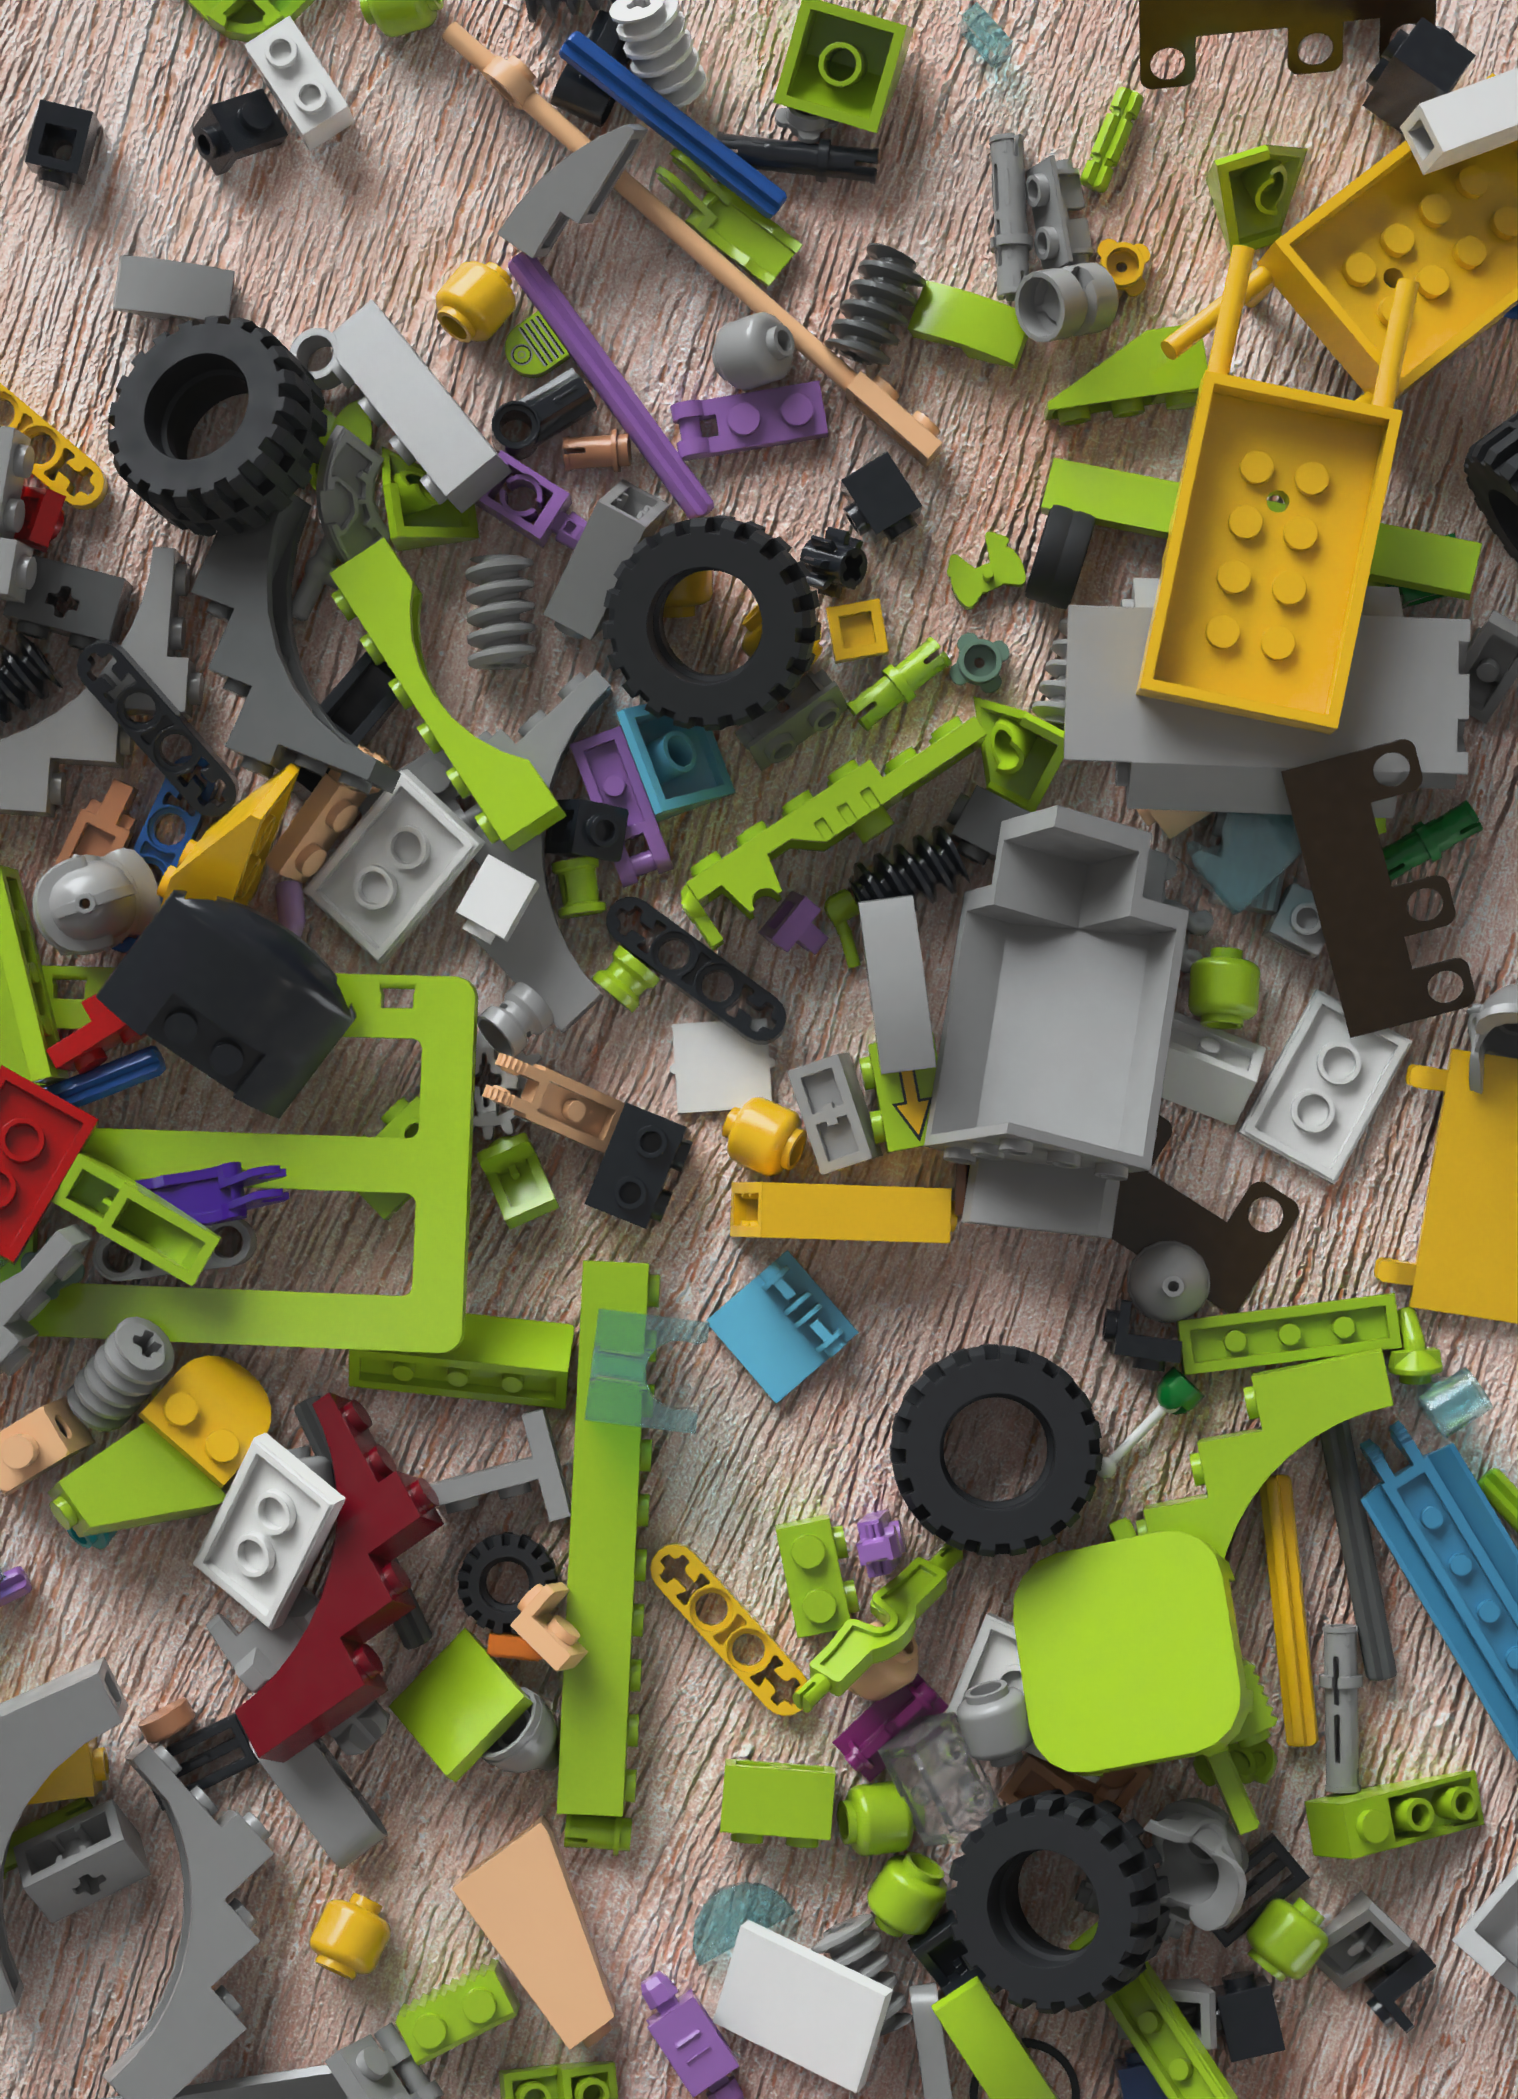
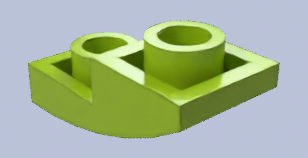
(970, 322)
(561, 2081)

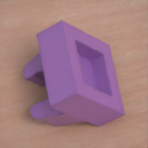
(793, 925)

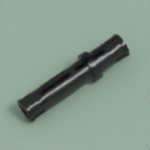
(802, 158)

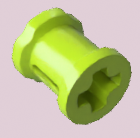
(578, 887)

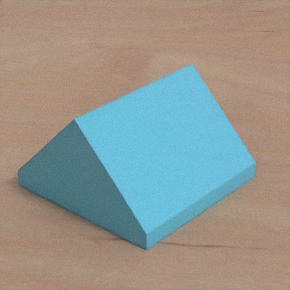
(675, 764)

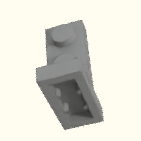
(515, 1476)

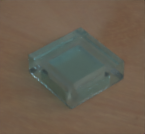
(985, 36)

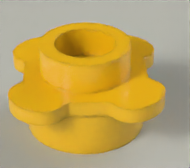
(1132, 256)

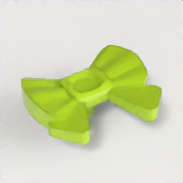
(1003, 569)

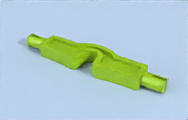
(862, 1644)

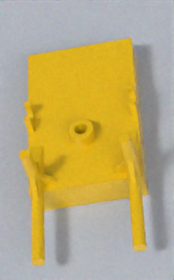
(1392, 223)
(1261, 602)

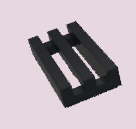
(240, 1740)
(1284, 1889)

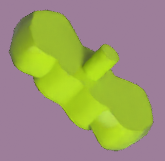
(1252, 1763)

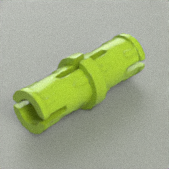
(898, 683)

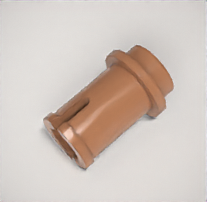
(599, 451)

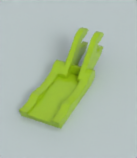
(731, 223)

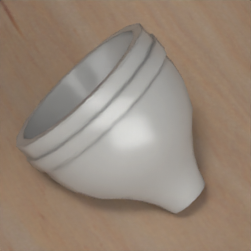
(1168, 1281)
(528, 1741)

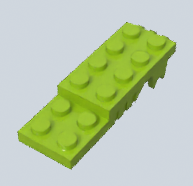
(852, 803)

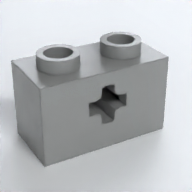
(81, 1861)

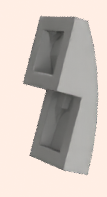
(171, 289)

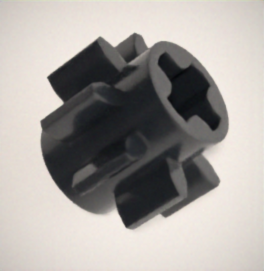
(834, 562)

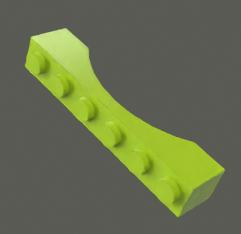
(389, 605)

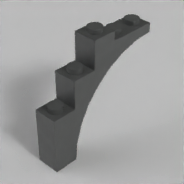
(281, 722)

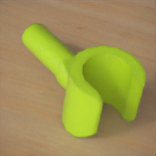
(840, 909)

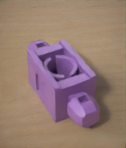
(552, 518)
(690, 2039)

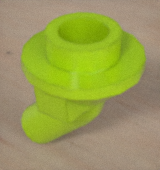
(1415, 1361)

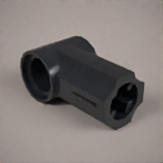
(577, 93)
(545, 411)

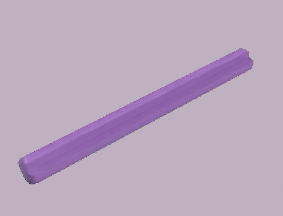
(611, 386)

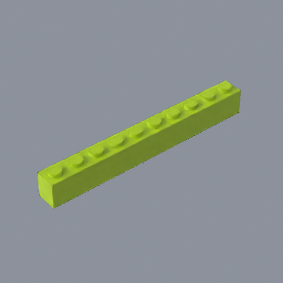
(604, 1570)

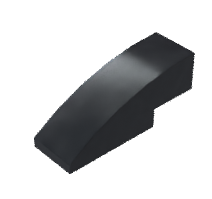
(357, 709)

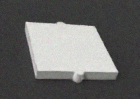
(718, 1067)

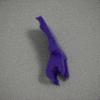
(218, 1192)

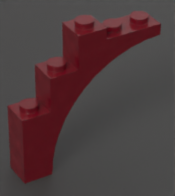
(365, 1592)

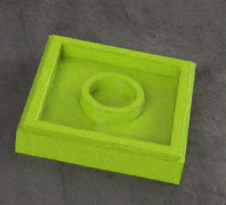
(460, 1705)

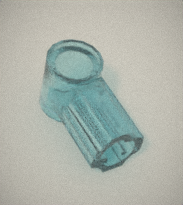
(1453, 1401)

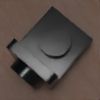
(588, 831)

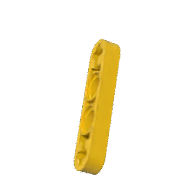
(33, 425)
(723, 1634)

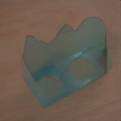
(1251, 857)

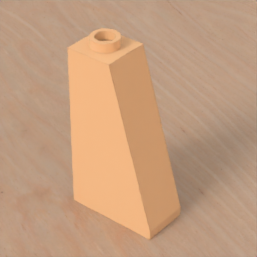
(537, 1926)

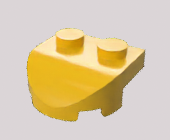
(210, 1414)

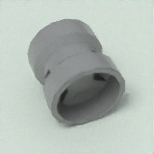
(516, 1019)

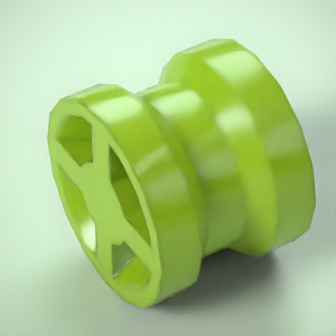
(626, 979)

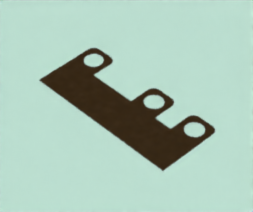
(1180, 21)
(1353, 893)
(1231, 1250)

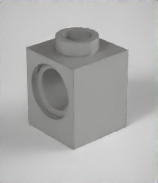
(1296, 923)

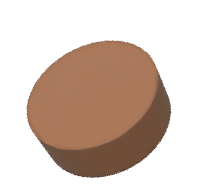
(167, 1721)

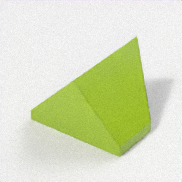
(1254, 193)
(415, 515)
(1018, 753)

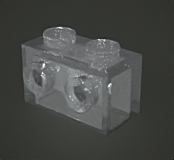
(939, 1779)

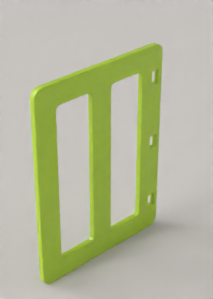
(428, 1167)

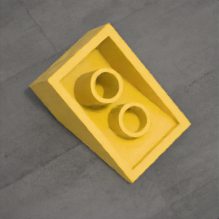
(234, 848)

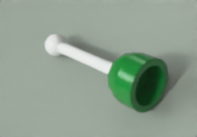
(1175, 1396)

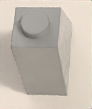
(613, 530)

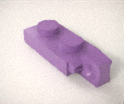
(880, 1543)

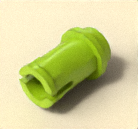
(598, 1832)

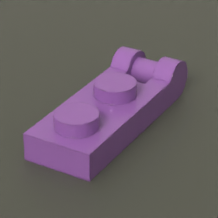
(751, 420)
(614, 780)

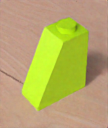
(132, 1486)

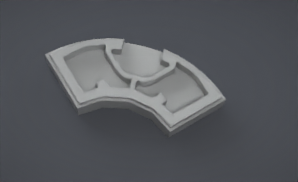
(347, 495)

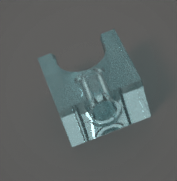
(618, 1369)

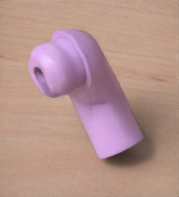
(290, 906)

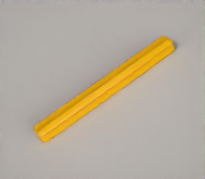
(1289, 1611)

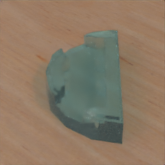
(728, 1909)

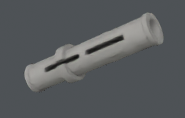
(1011, 236)
(1341, 1707)

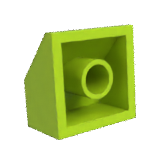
(843, 64)

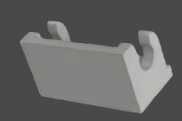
(834, 1112)

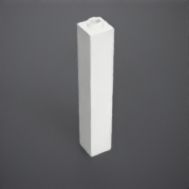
(1464, 122)

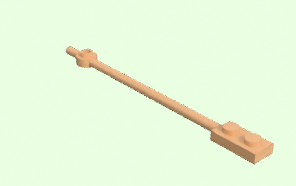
(872, 397)

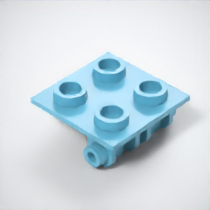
(782, 1326)

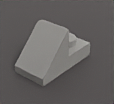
(1491, 664)

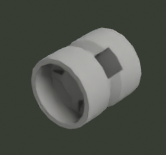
(1066, 302)

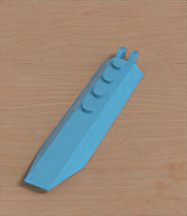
(1455, 1563)

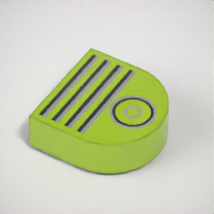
(534, 348)

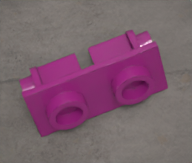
(882, 1722)

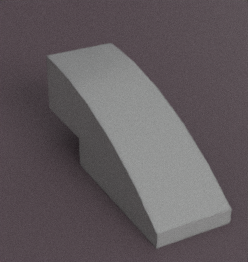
(571, 191)
(897, 984)

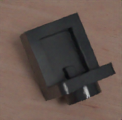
(237, 130)
(1147, 1351)
(943, 1955)
(1394, 1980)

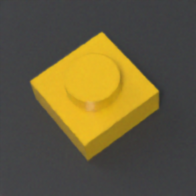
(857, 631)

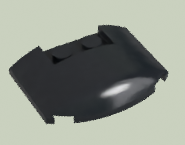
(231, 998)

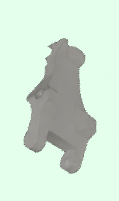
(261, 1652)

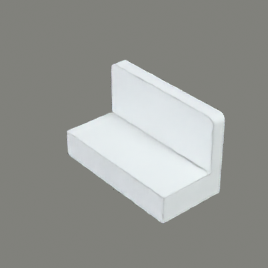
(1210, 1069)

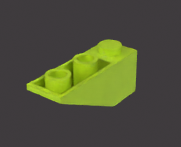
(1133, 379)
(1393, 1815)

